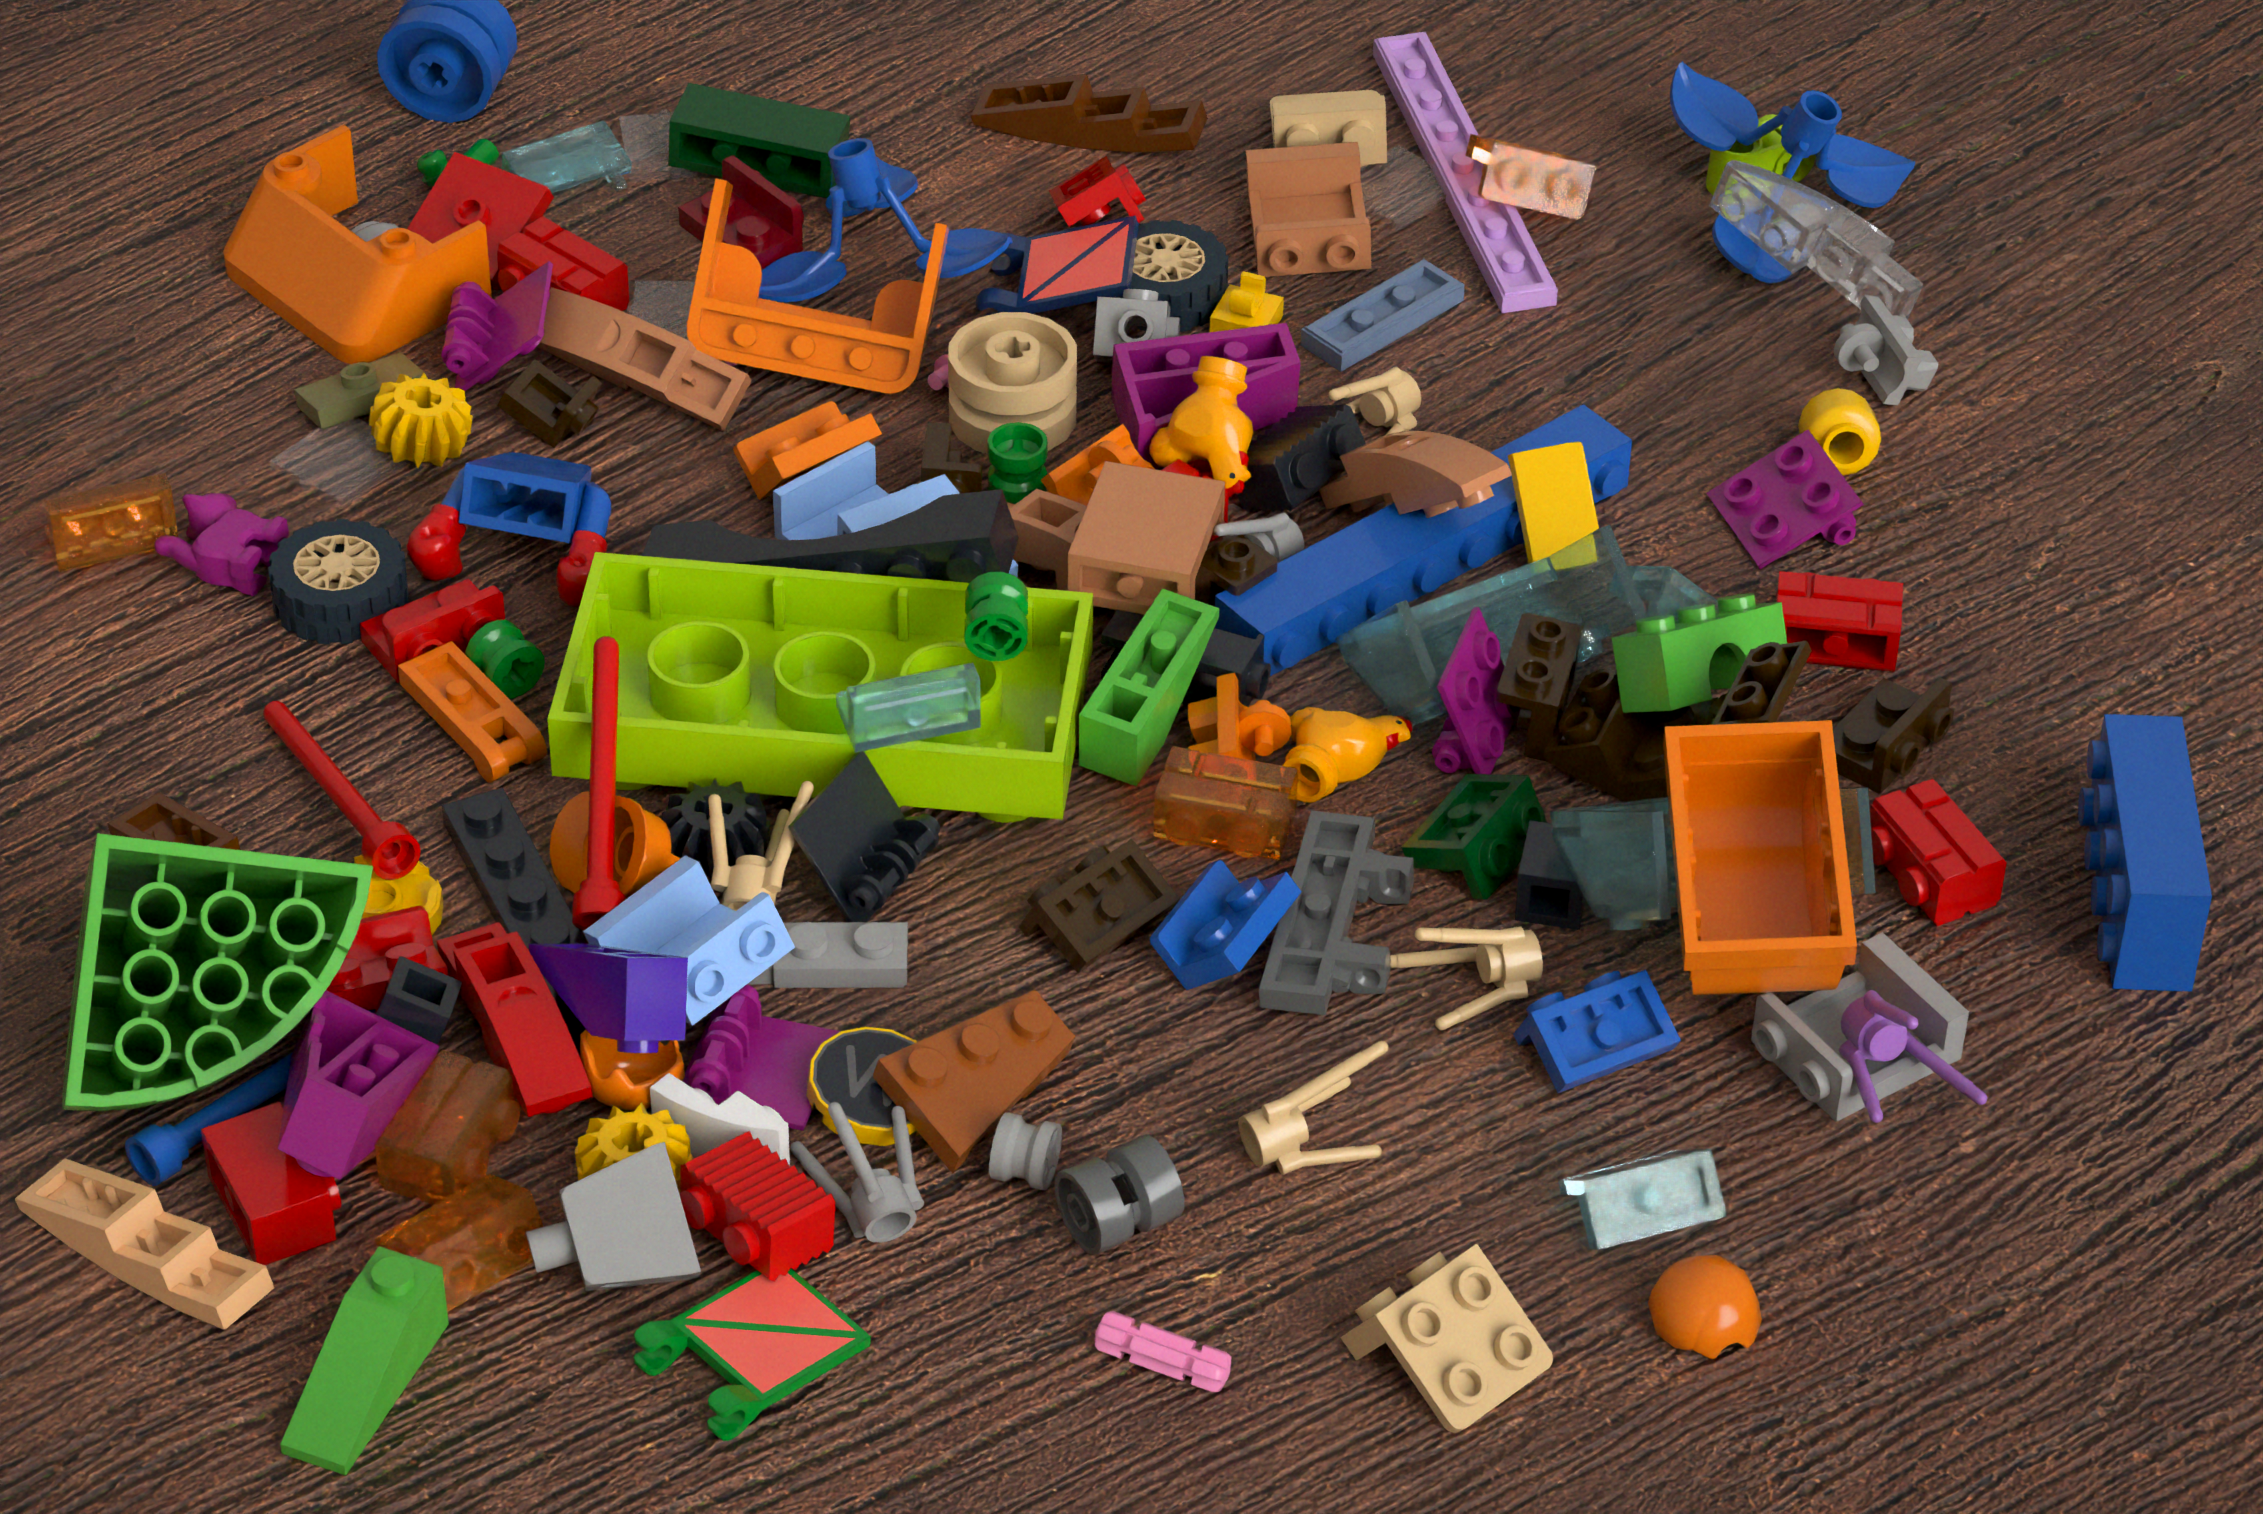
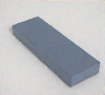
(1382, 315)

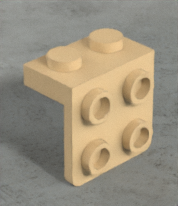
(1332, 120)
(1455, 1336)

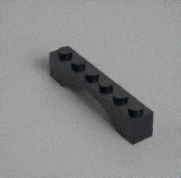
(941, 541)

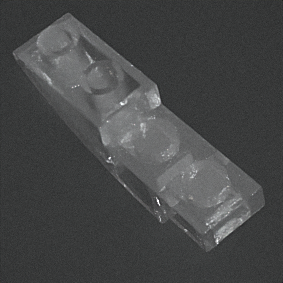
(1815, 231)

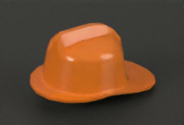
(640, 844)

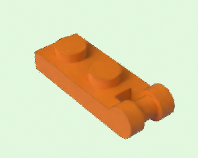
(472, 710)

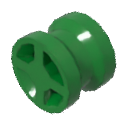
(506, 657)

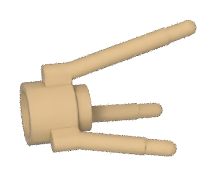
(1385, 399)
(752, 872)
(1502, 957)
(1280, 1127)

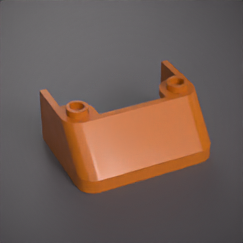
(327, 280)
(802, 341)

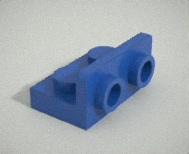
(1221, 923)
(1599, 1030)

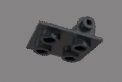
(861, 839)

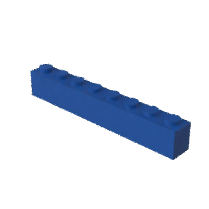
(1404, 555)

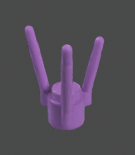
(1879, 1033)

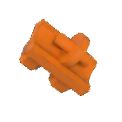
(1080, 474)
(1234, 730)

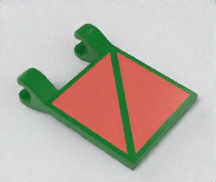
(758, 1338)

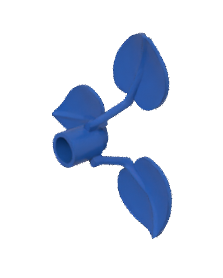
(1720, 116)
(861, 186)

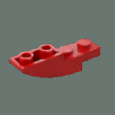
(517, 1017)

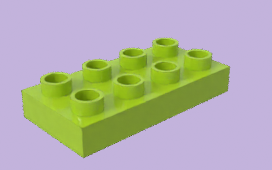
(743, 668)

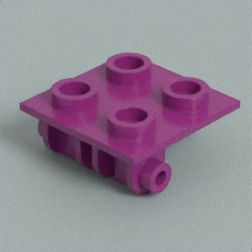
(490, 331)
(1787, 501)
(1476, 720)
(756, 1056)

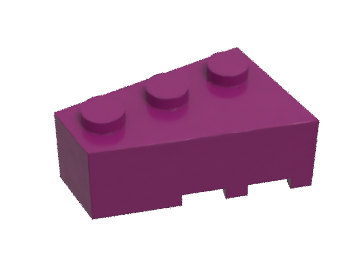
(1157, 376)
(347, 1084)

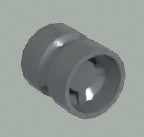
(1125, 1192)

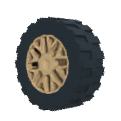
(1183, 267)
(336, 578)

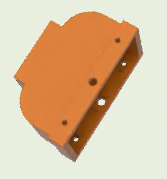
(1759, 856)

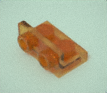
(1532, 177)
(109, 522)
(471, 1235)

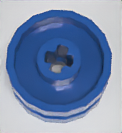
(447, 56)

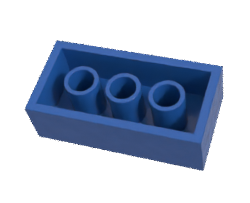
(2145, 853)

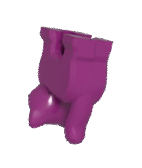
(225, 542)

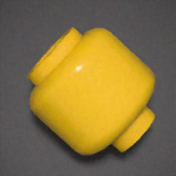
(1843, 428)

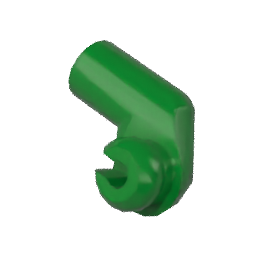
(433, 163)

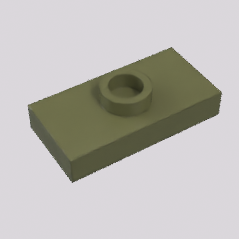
(352, 390)

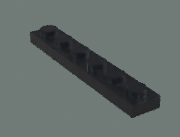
(512, 877)

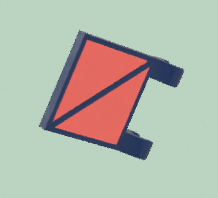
(1065, 267)

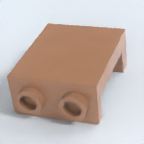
(1307, 209)
(1143, 535)

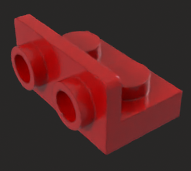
(1088, 193)
(431, 622)
(377, 950)

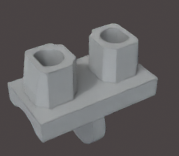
(1884, 352)

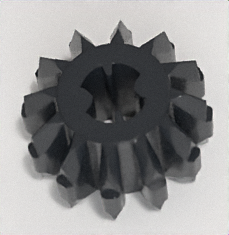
(689, 825)

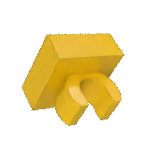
(1247, 305)

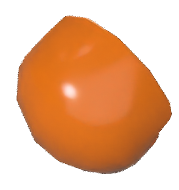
(626, 1077)
(1705, 1305)

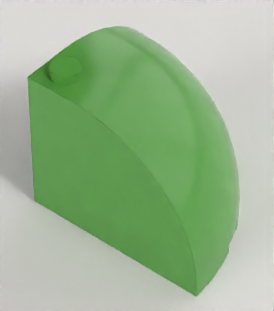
(197, 964)

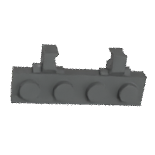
(1311, 939)

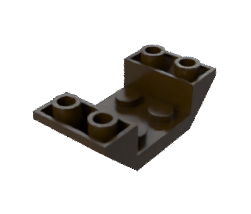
(1626, 750)

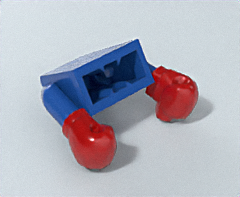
(519, 497)

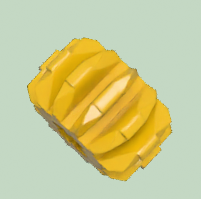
(420, 420)
(628, 1134)

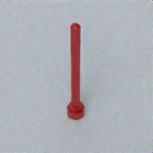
(384, 843)
(599, 891)

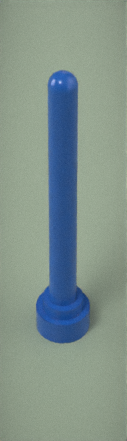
(159, 1151)

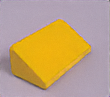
(1552, 497)

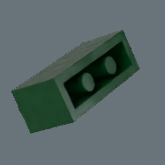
(768, 135)

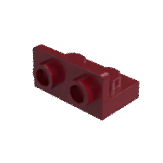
(757, 216)

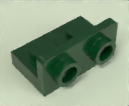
(1478, 830)

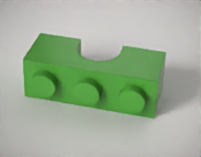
(1681, 660)

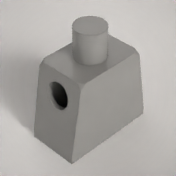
(621, 1226)

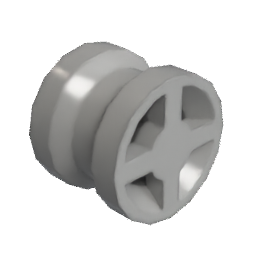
(1025, 1151)

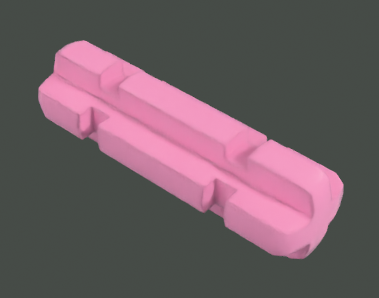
(1163, 1351)

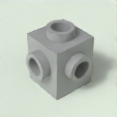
(1120, 315)

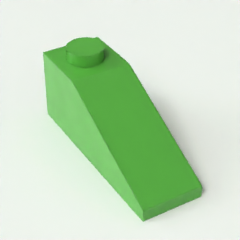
(1144, 688)
(367, 1359)

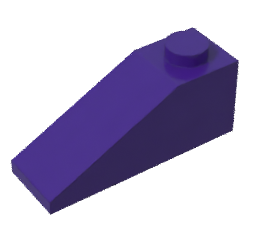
(619, 991)

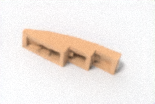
(134, 1239)

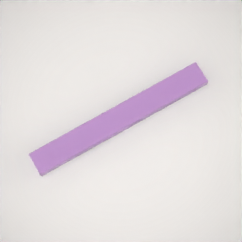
(1442, 134)

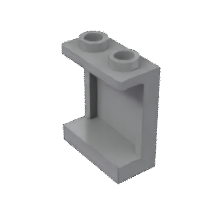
(1808, 1032)

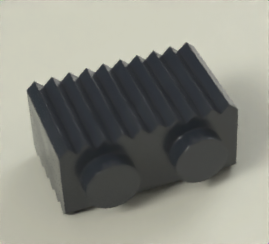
(1298, 456)

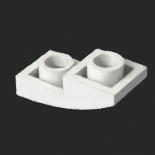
(715, 1124)

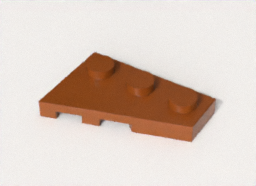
(974, 1073)

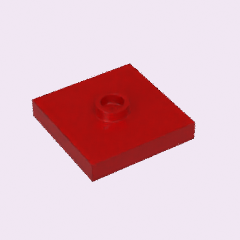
(480, 192)

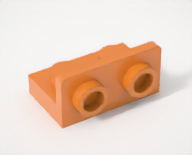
(800, 446)

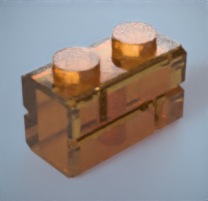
(1225, 803)
(447, 1128)

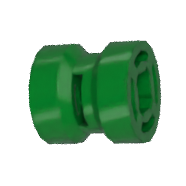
(1021, 466)
(996, 616)

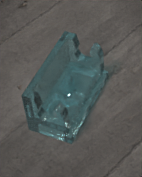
(571, 159)

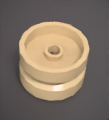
(1012, 372)

